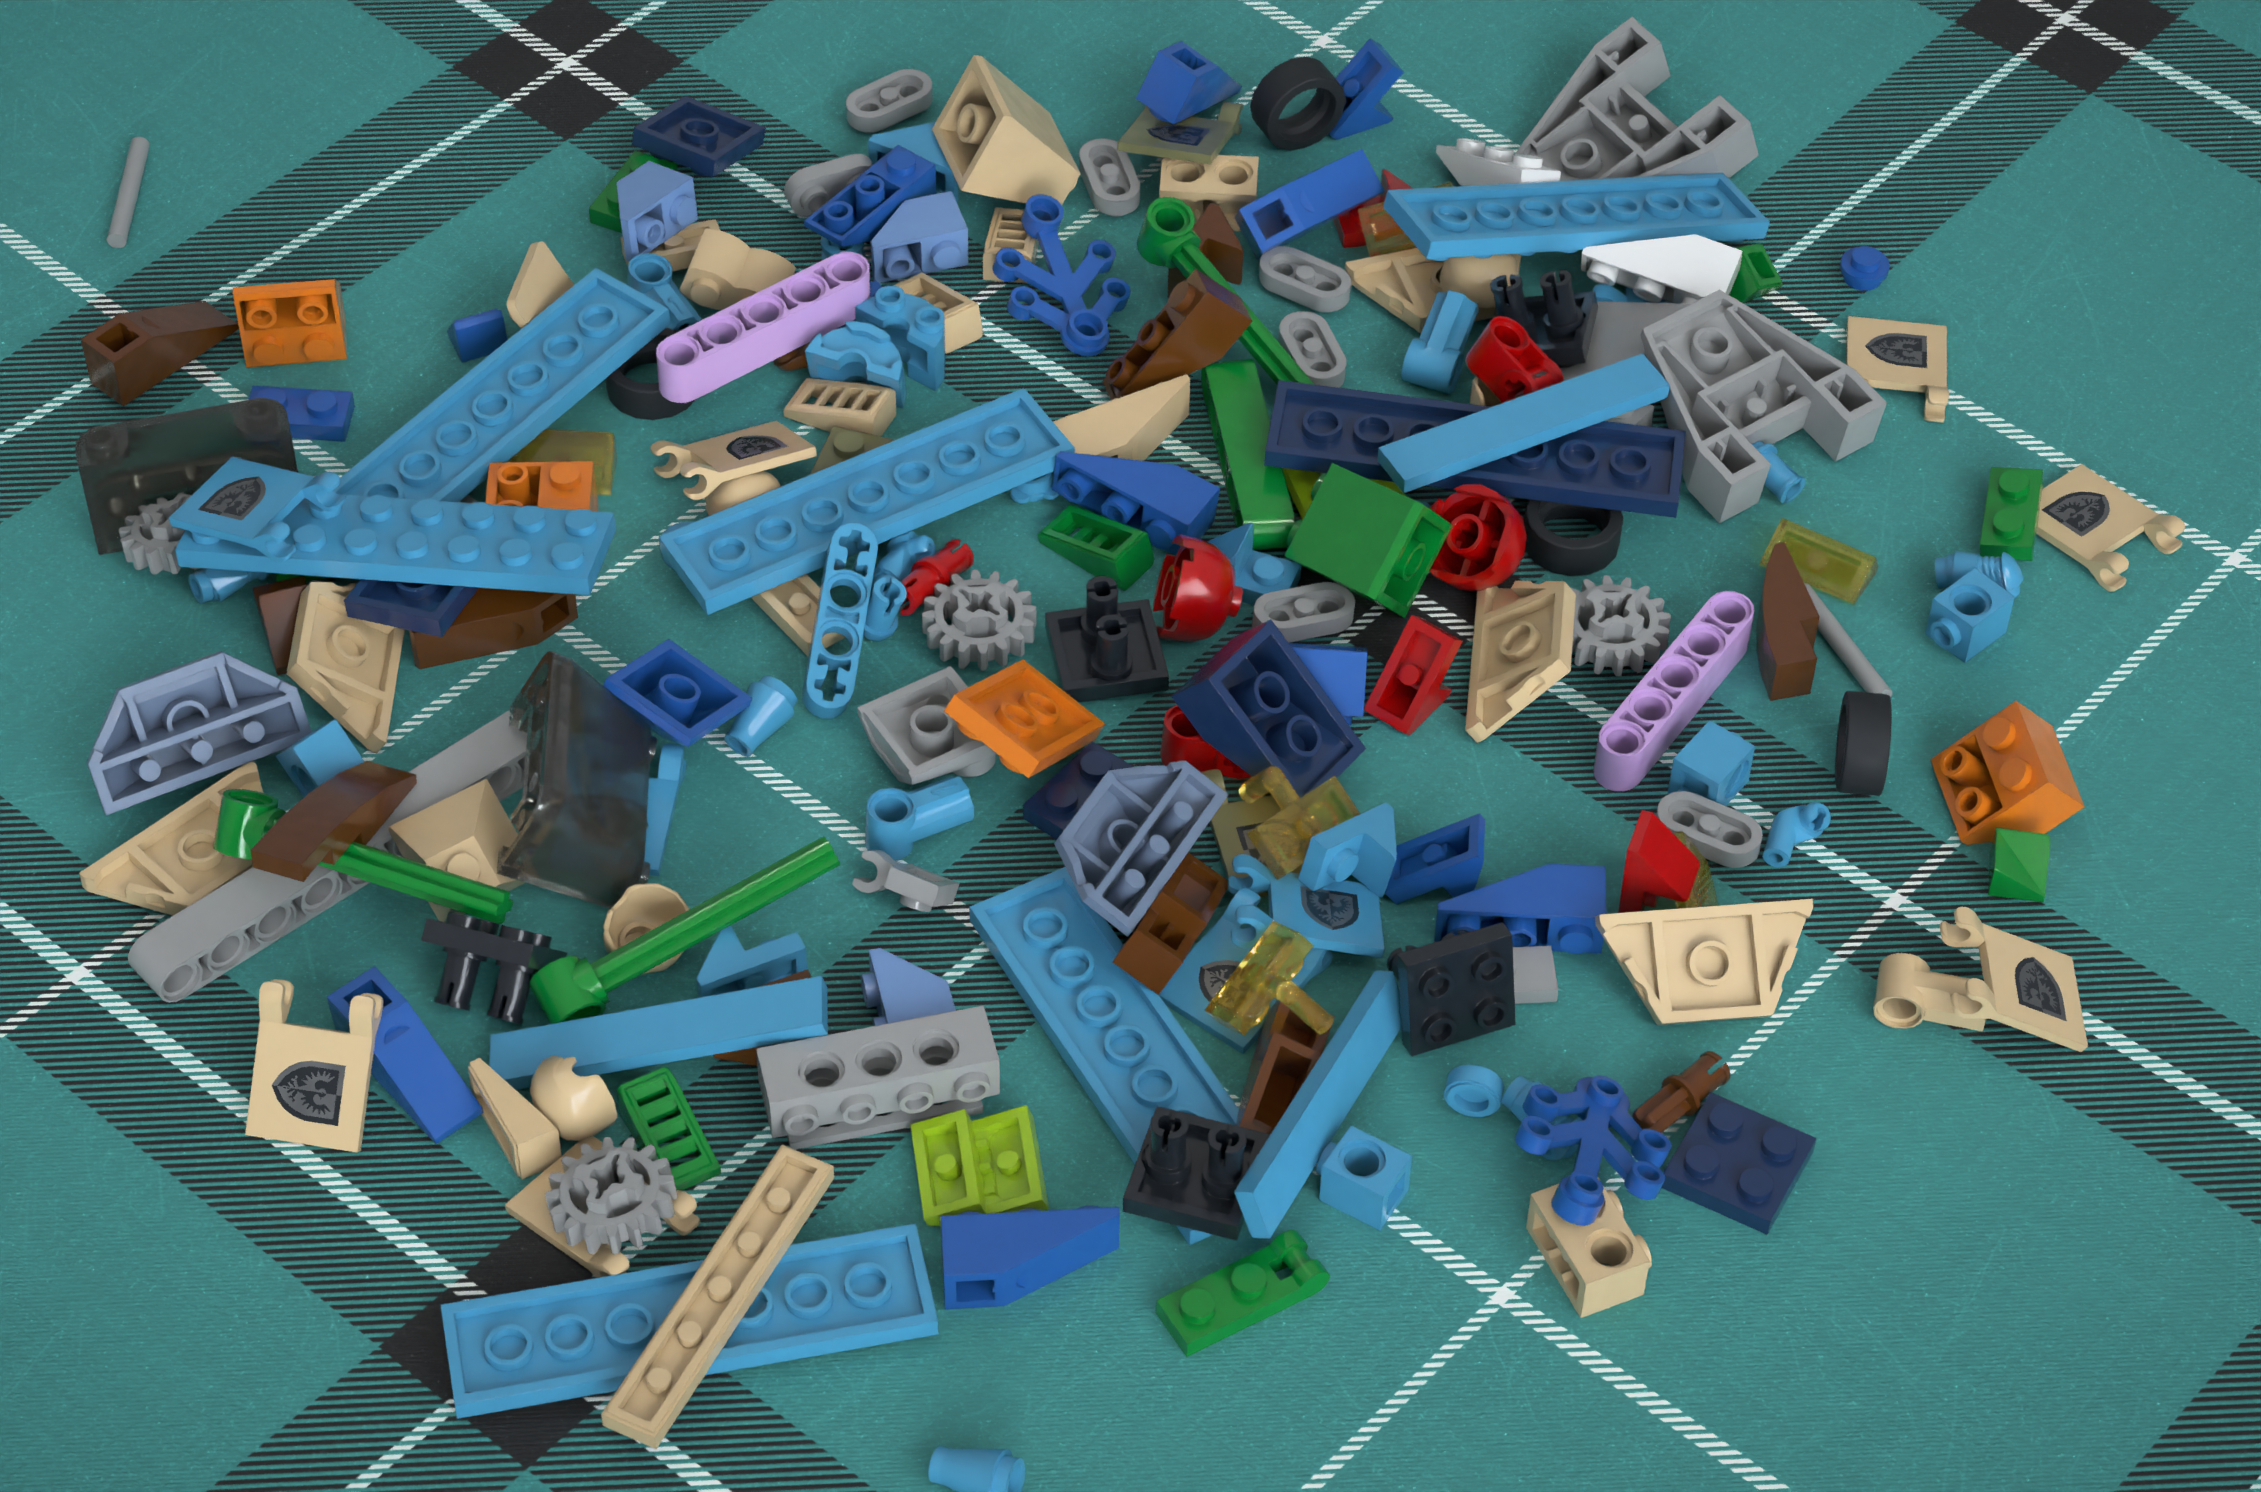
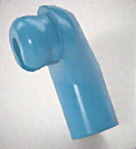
(1794, 827)

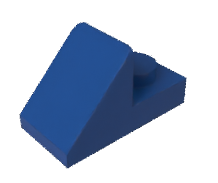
(1364, 84)
(1440, 858)

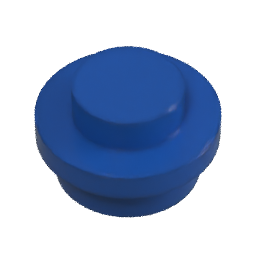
(1864, 267)

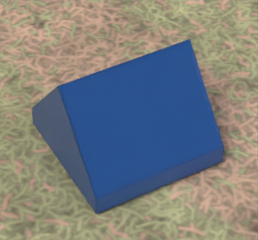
(478, 334)

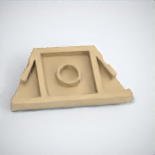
(1404, 284)
(1517, 650)
(346, 662)
(174, 857)
(1707, 959)

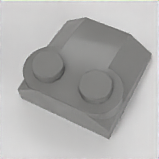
(918, 736)

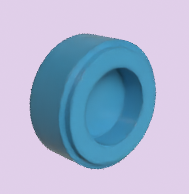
(1473, 1090)

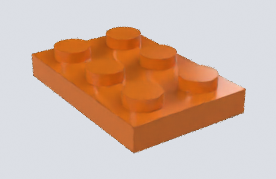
(1024, 718)

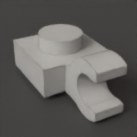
(917, 886)

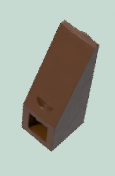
(1184, 337)
(149, 345)
(495, 624)

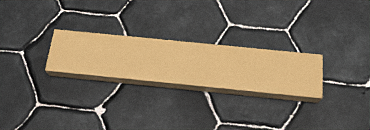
(717, 1297)

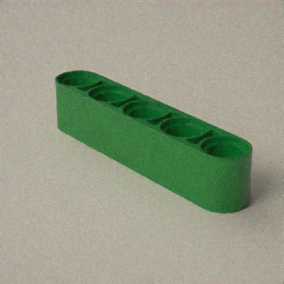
(1240, 437)

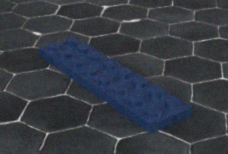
(1593, 467)

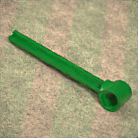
(1170, 242)
(250, 814)
(578, 990)

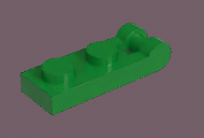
(1241, 1293)

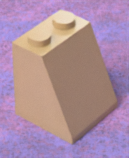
(1002, 139)

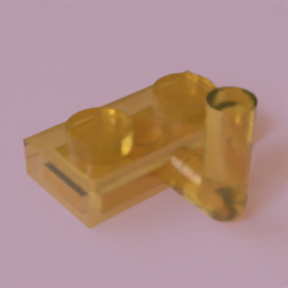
(1287, 834)
(1268, 975)

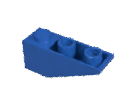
(1184, 84)
(873, 198)
(1308, 203)
(1139, 494)
(1538, 907)
(409, 1060)
(1012, 1254)

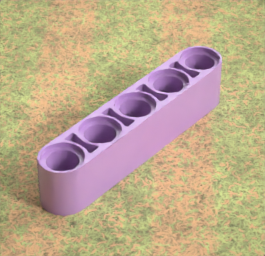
(762, 327)
(1673, 691)

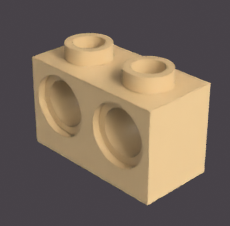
(1225, 182)
(1579, 1251)

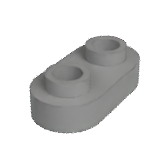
(889, 100)
(1109, 177)
(817, 184)
(1305, 279)
(1313, 348)
(1307, 610)
(1714, 829)

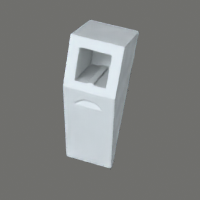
(1491, 165)
(1665, 268)

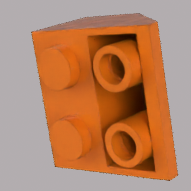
(291, 322)
(543, 484)
(2007, 777)

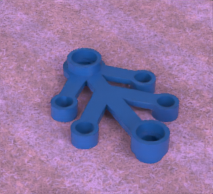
(1080, 328)
(1601, 1106)

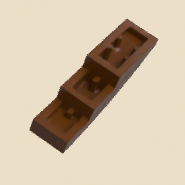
(331, 818)

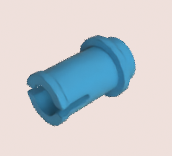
(1781, 478)
(883, 609)

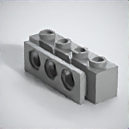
(878, 1071)

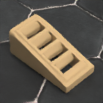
(1007, 232)
(961, 314)
(866, 406)
(520, 1128)

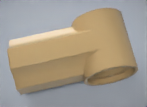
(1913, 993)

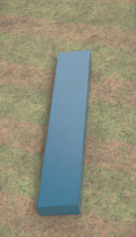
(1522, 423)
(667, 1031)
(1320, 1106)

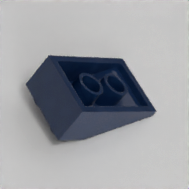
(1268, 710)

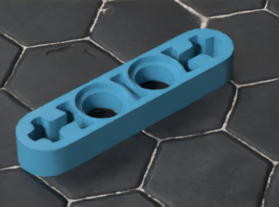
(841, 620)

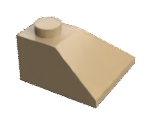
(460, 838)

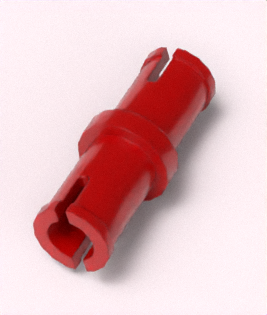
(934, 570)

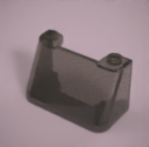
(173, 454)
(581, 787)

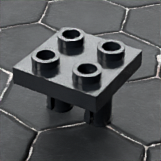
(1556, 321)
(1106, 646)
(475, 940)
(1455, 988)
(1191, 1172)

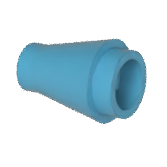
(768, 711)
(977, 1470)

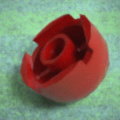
(1484, 539)
(1195, 591)

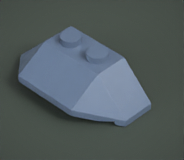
(190, 728)
(1135, 836)

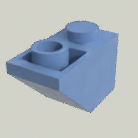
(654, 207)
(920, 238)
(902, 989)

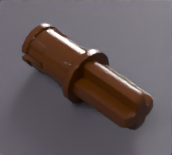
(1681, 1094)

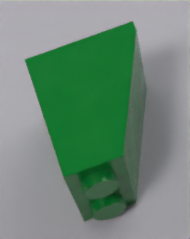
(1367, 538)

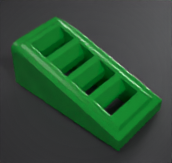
(1124, 562)
(655, 1098)

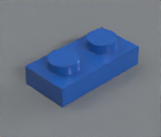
(312, 412)

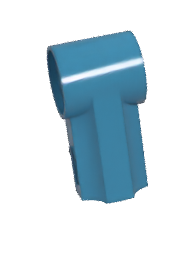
(652, 277)
(1438, 354)
(901, 817)

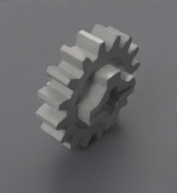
(151, 538)
(979, 620)
(1614, 628)
(611, 1195)

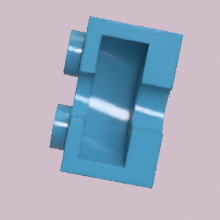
(914, 329)
(859, 354)

